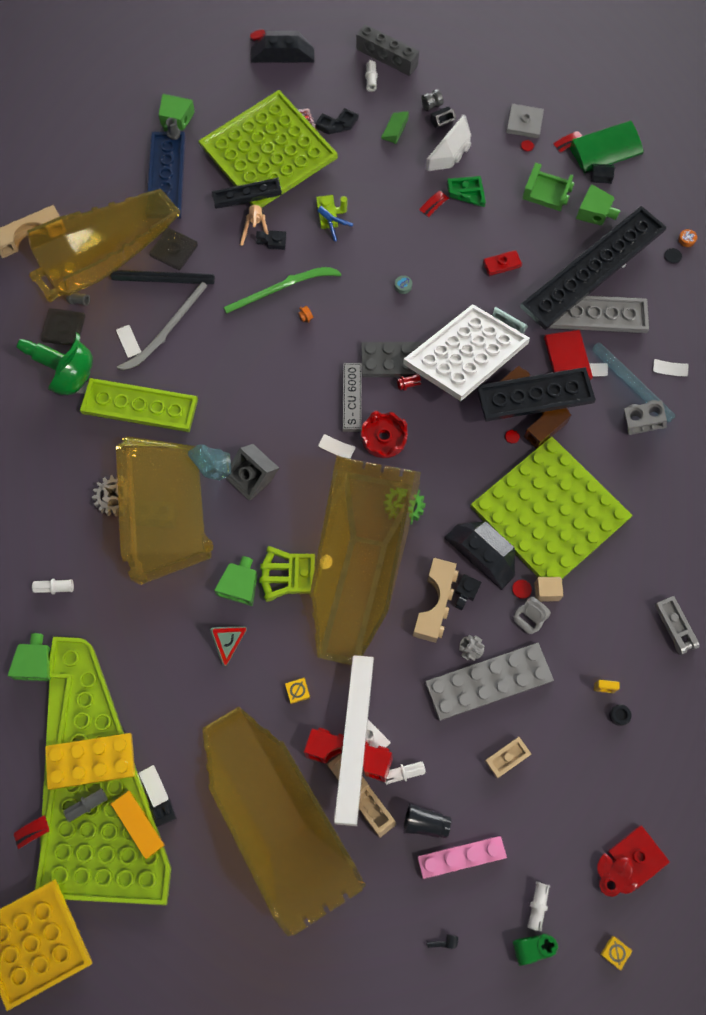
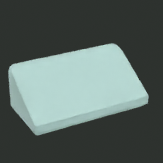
(509, 320)

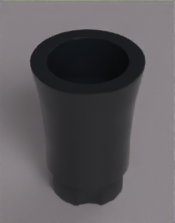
(426, 822)

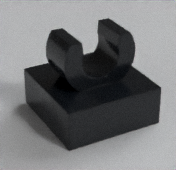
(163, 813)

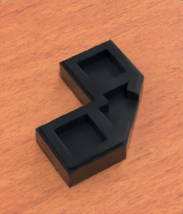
(331, 125)

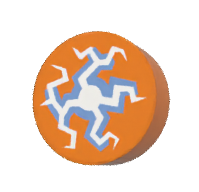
(687, 238)

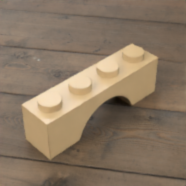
(14, 232)
(429, 623)

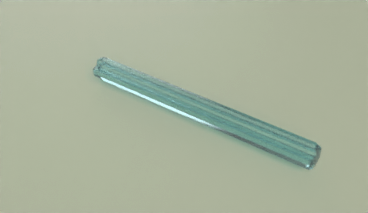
(629, 378)

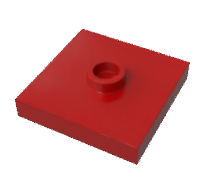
(644, 854)

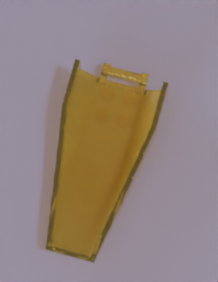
(93, 244)

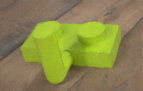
(328, 203)

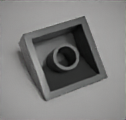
(251, 471)

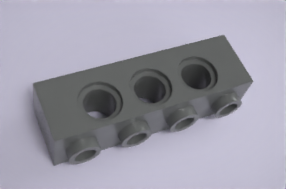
(387, 50)

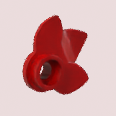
(619, 873)

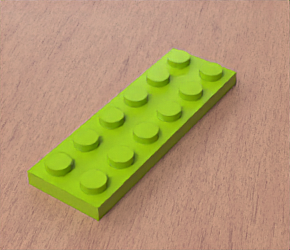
(139, 405)

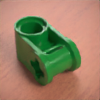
(529, 949)

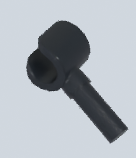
(451, 942)

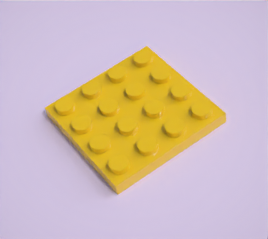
(38, 945)

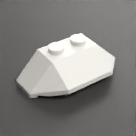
(451, 147)

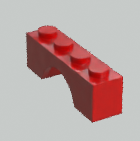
(323, 746)

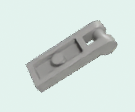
(677, 625)

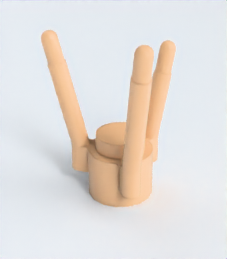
(255, 216)

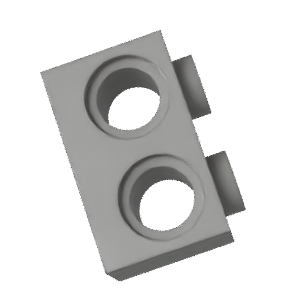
(646, 421)

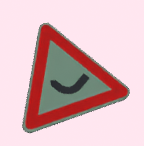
(227, 641)

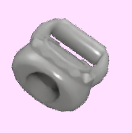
(535, 611)

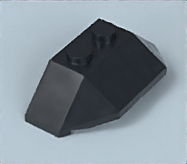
(282, 48)
(485, 550)

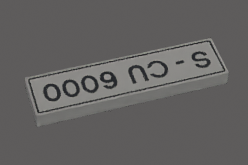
(351, 397)

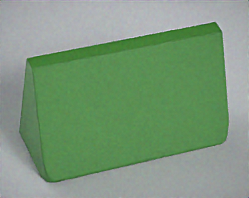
(395, 127)

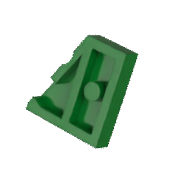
(467, 190)

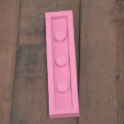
(461, 857)

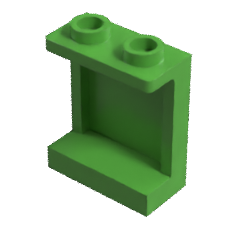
(547, 189)

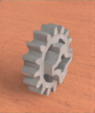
(110, 503)

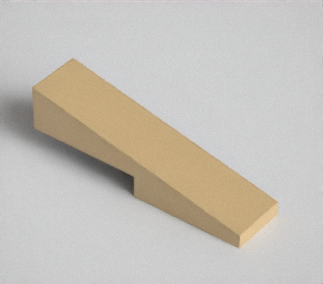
(369, 804)

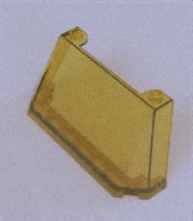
(159, 508)

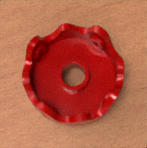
(384, 423)

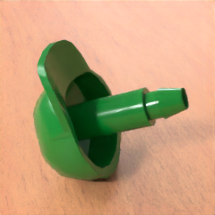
(71, 368)

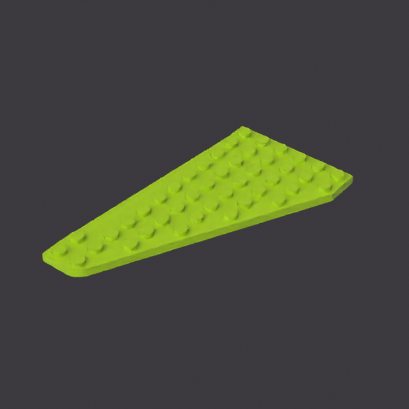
(93, 853)

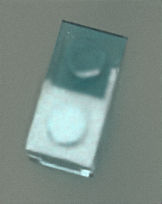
(211, 462)

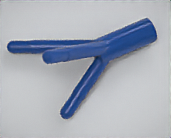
(330, 217)

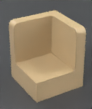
(548, 589)

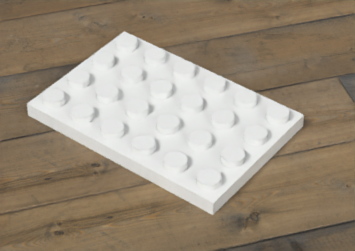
(466, 352)

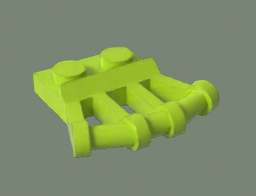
(300, 578)

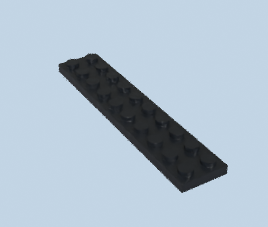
(592, 267)

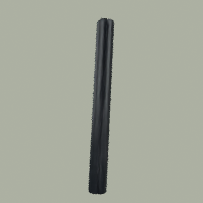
(169, 277)

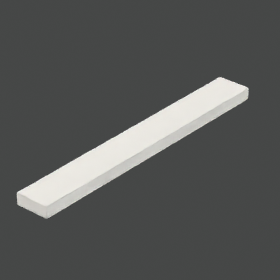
(354, 741)

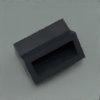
(442, 116)
(602, 173)

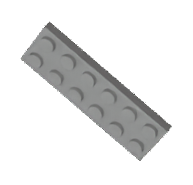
(607, 314)
(489, 681)

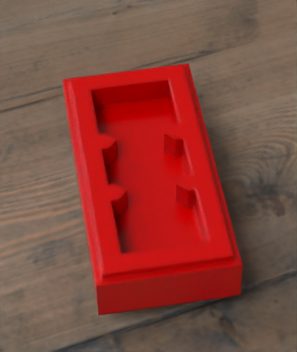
(502, 263)

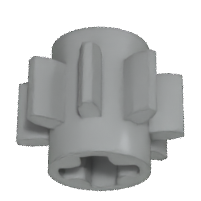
(471, 647)

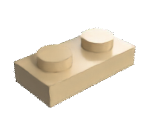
(508, 757)

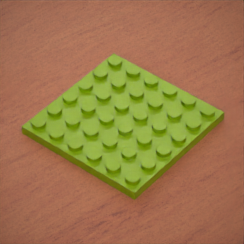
(268, 144)
(551, 511)

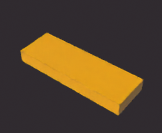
(137, 824)

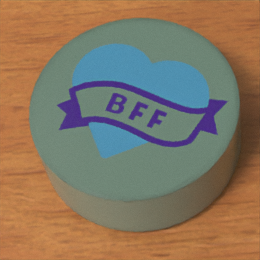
(403, 284)

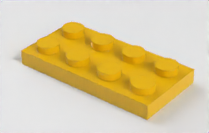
(90, 761)

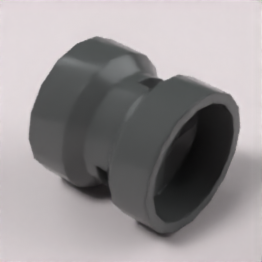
(433, 99)

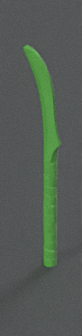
(291, 279)

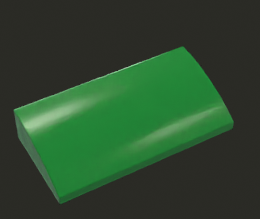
(607, 146)

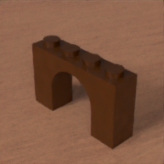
(550, 421)

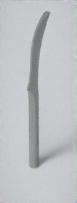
(161, 337)

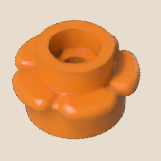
(305, 314)

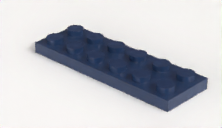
(167, 166)

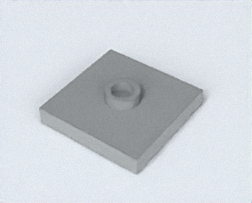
(525, 121)

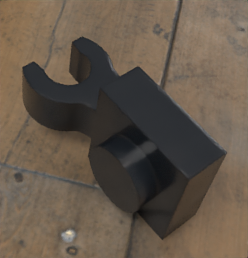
(275, 239)
(466, 589)

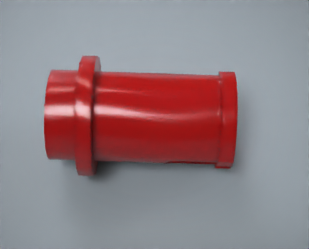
(407, 382)

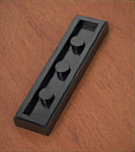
(246, 193)

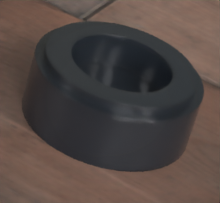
(620, 715)

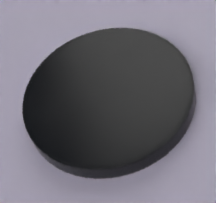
(673, 255)

